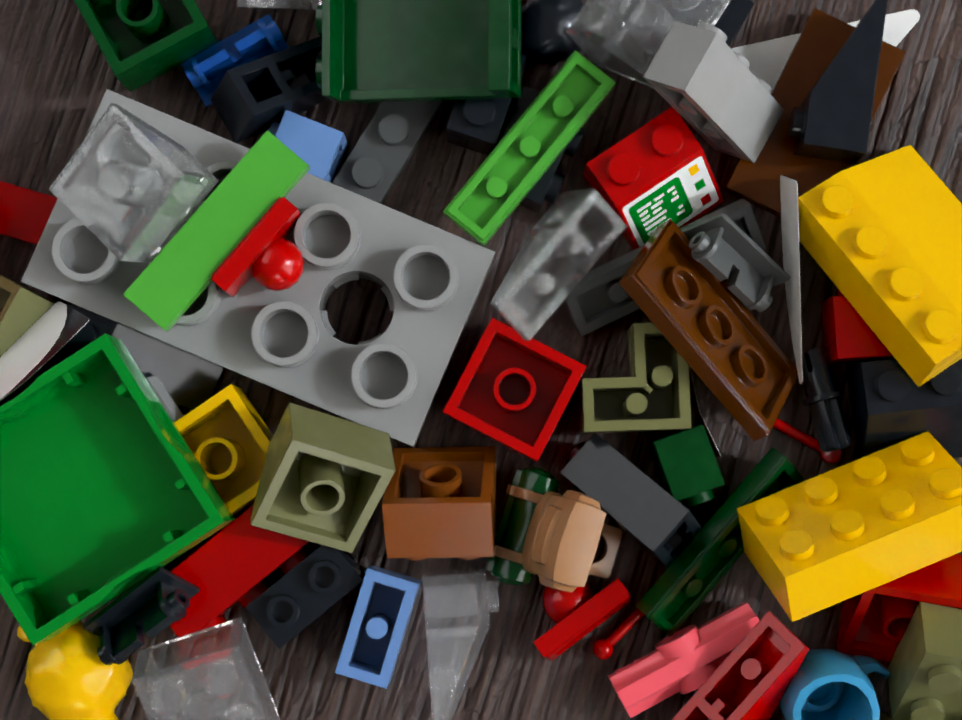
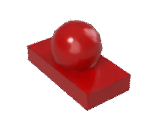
(264, 253)
(577, 615)

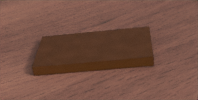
(811, 55)
(711, 330)

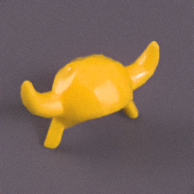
(70, 679)

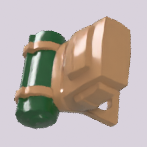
(551, 535)

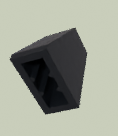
(631, 499)

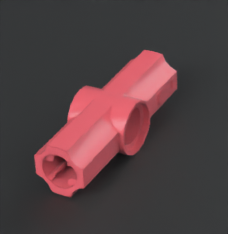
(682, 660)

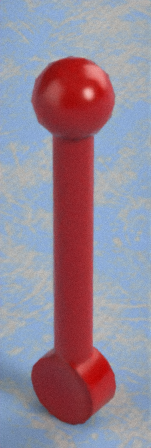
(827, 457)
(604, 647)

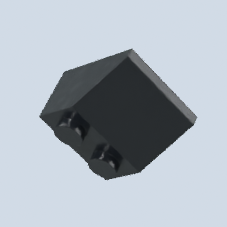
(893, 408)

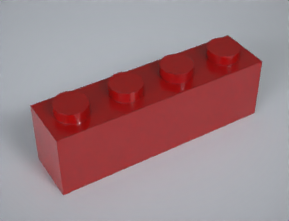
(233, 570)

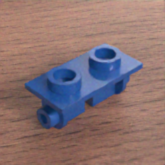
(242, 47)

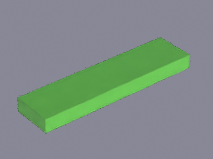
(529, 148)
(215, 230)

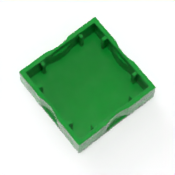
(93, 489)

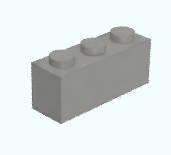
(714, 90)

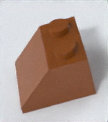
(441, 503)

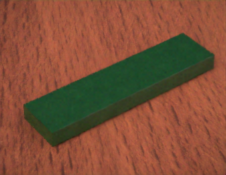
(713, 548)

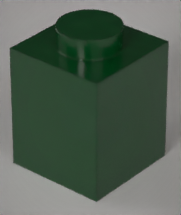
(687, 466)

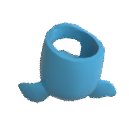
(833, 687)

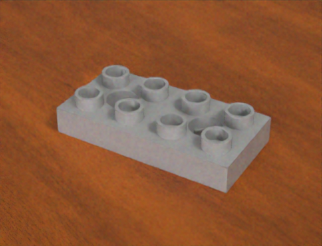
(287, 333)

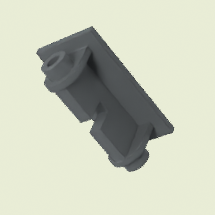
(732, 253)

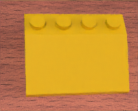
(895, 253)

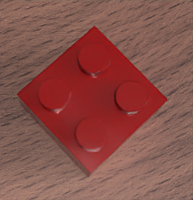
(514, 390)

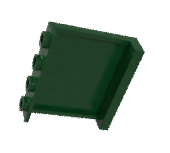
(419, 50)

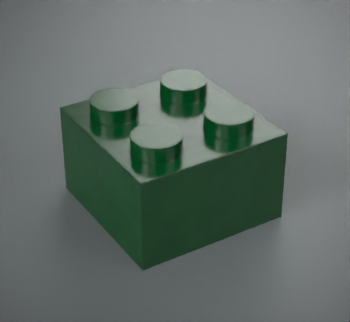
(146, 35)

